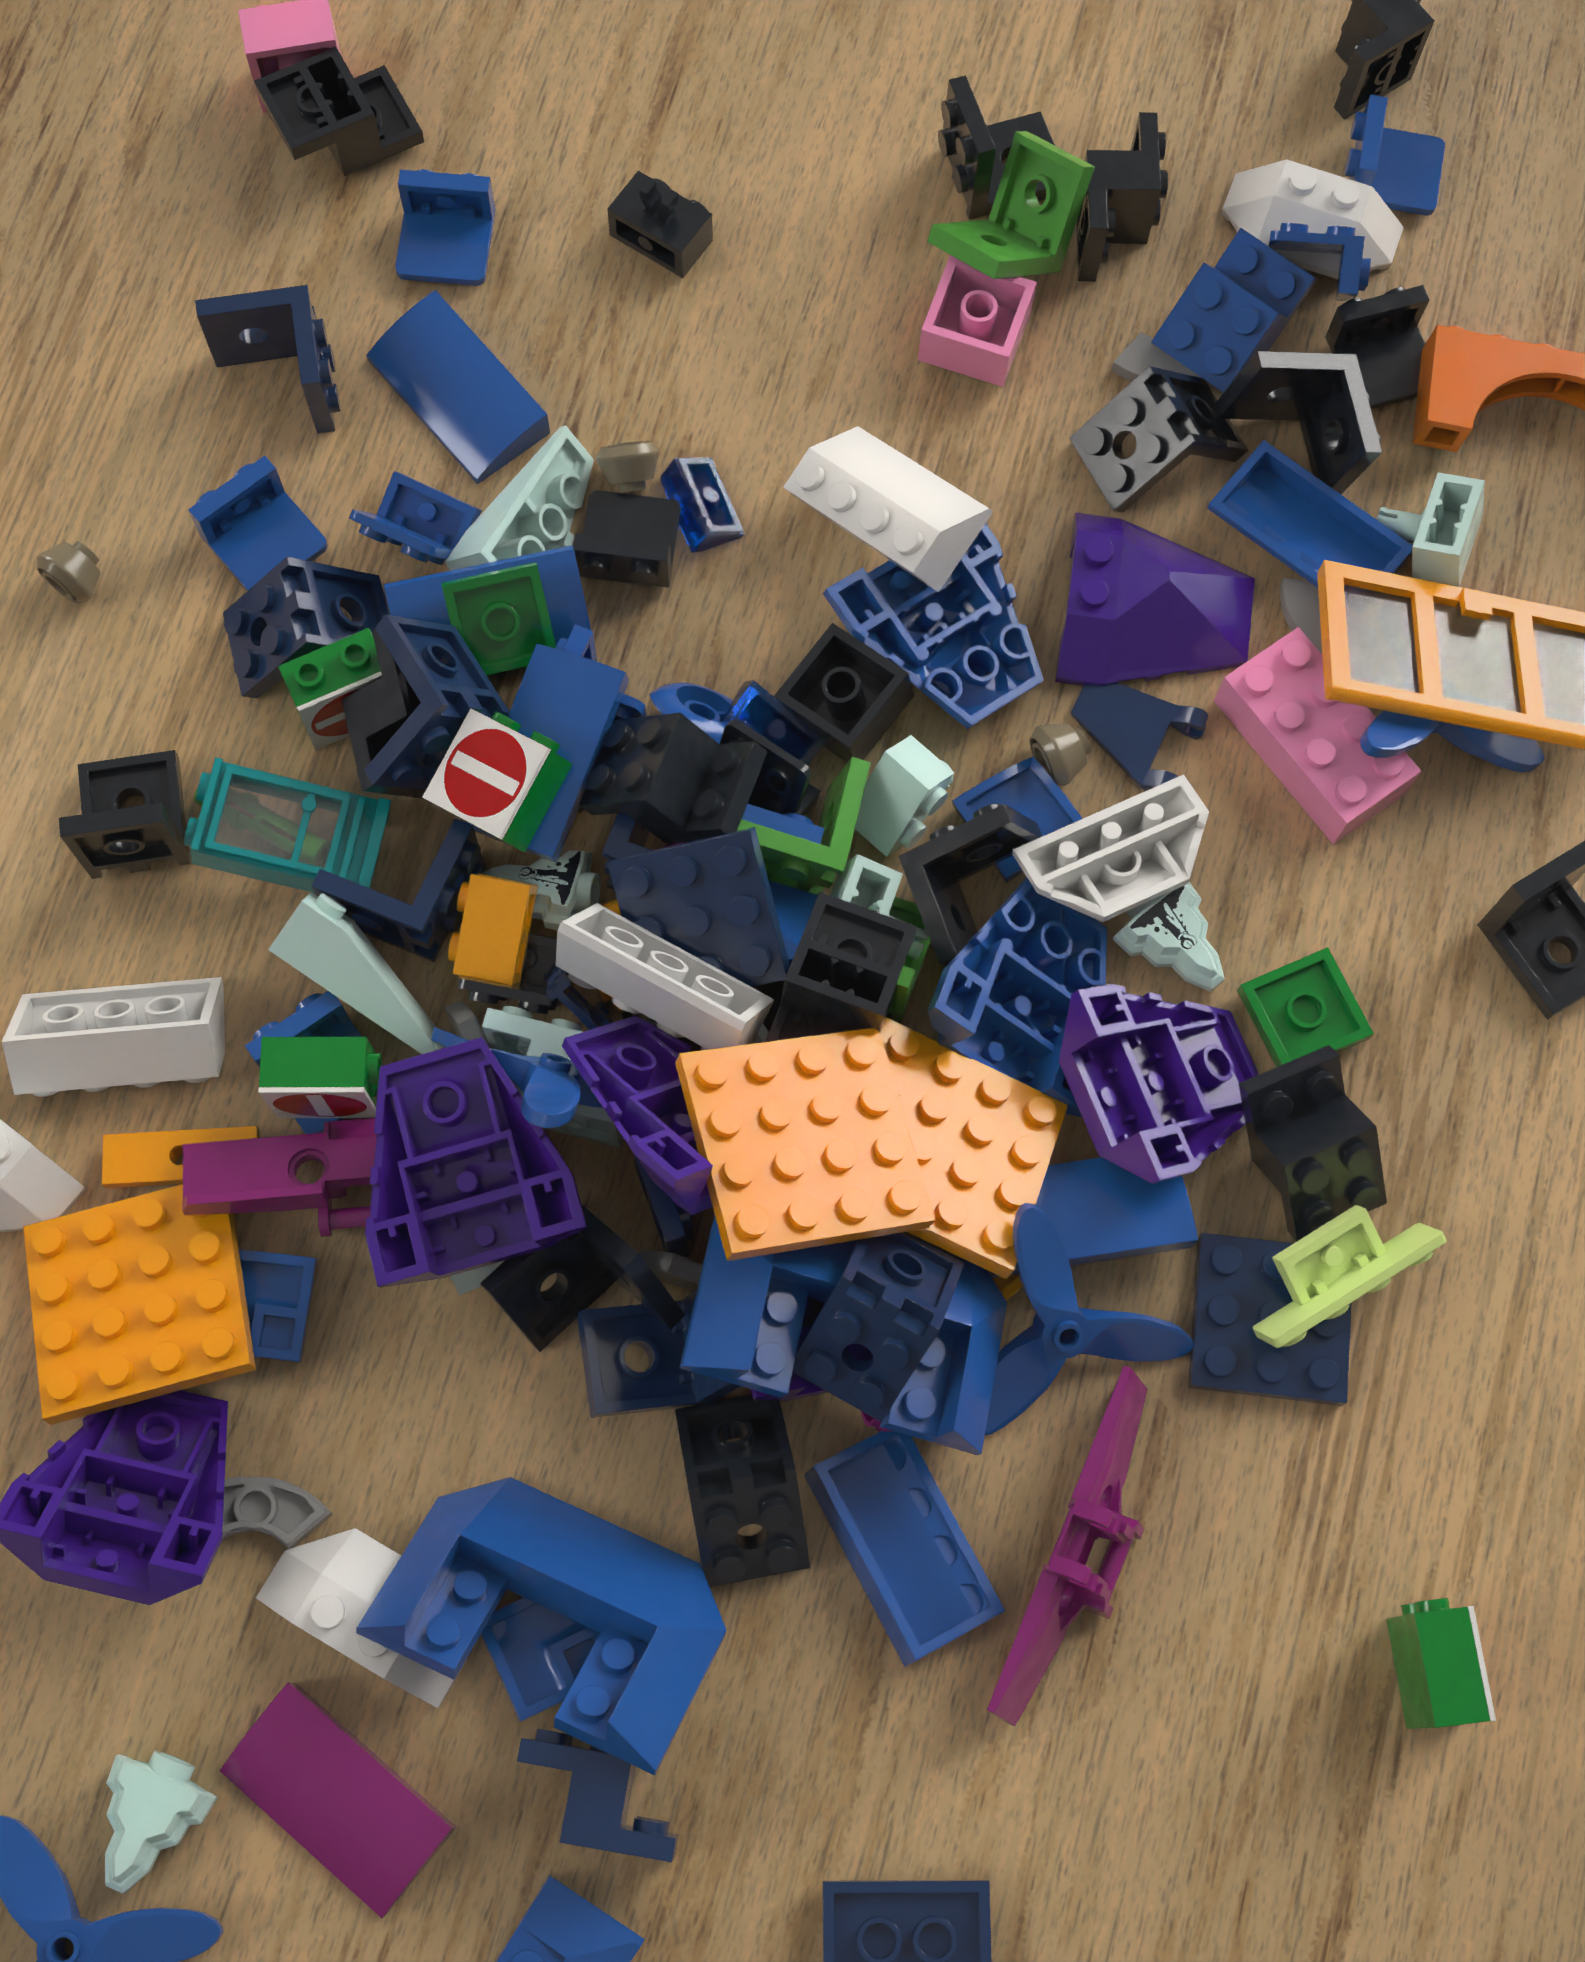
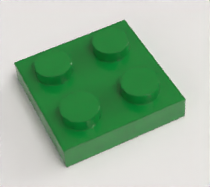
(500, 616)
(1305, 1008)

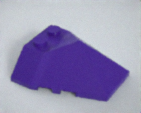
(1148, 607)
(1154, 1078)
(639, 1087)
(460, 1170)
(126, 1500)

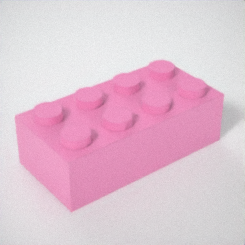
(1312, 740)

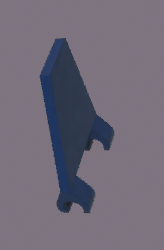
(1133, 726)

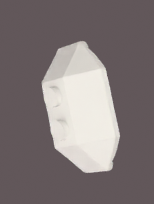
(1308, 196)
(1120, 852)
(31, 1184)
(328, 1591)

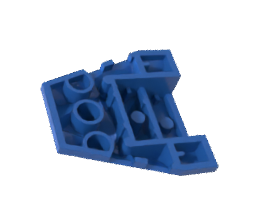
(954, 642)
(1013, 989)

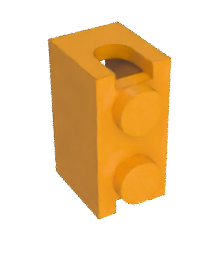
(493, 928)

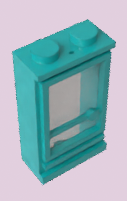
(284, 828)

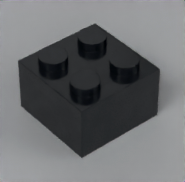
(846, 693)

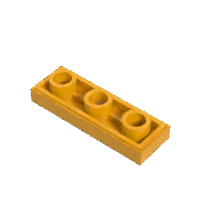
(152, 1156)

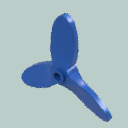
(1398, 733)
(548, 1082)
(1061, 1327)
(46, 1909)

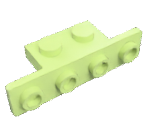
(1338, 1267)

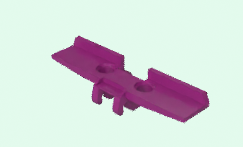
(263, 1171)
(1066, 1582)

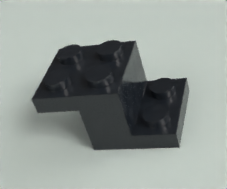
(1381, 47)
(324, 106)
(1121, 196)
(376, 715)
(672, 778)
(842, 971)
(1312, 1141)

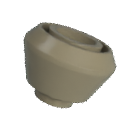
(628, 464)
(70, 570)
(1060, 750)

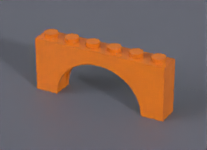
(1474, 370)

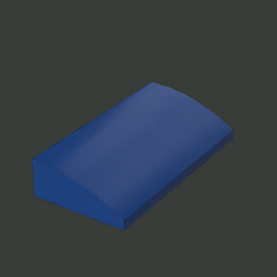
(458, 388)
(1304, 518)
(559, 574)
(574, 706)
(1114, 1213)
(903, 1543)

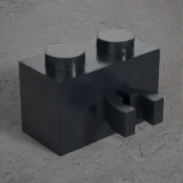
(660, 223)

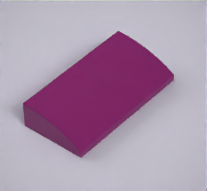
(337, 1798)

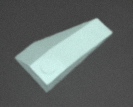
(533, 509)
(342, 960)

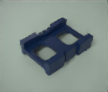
(560, 987)

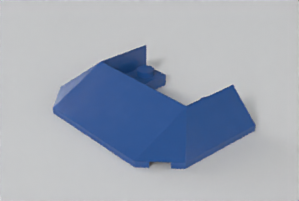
(753, 1316)
(643, 1599)

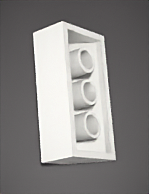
(889, 503)
(659, 980)
(116, 1037)

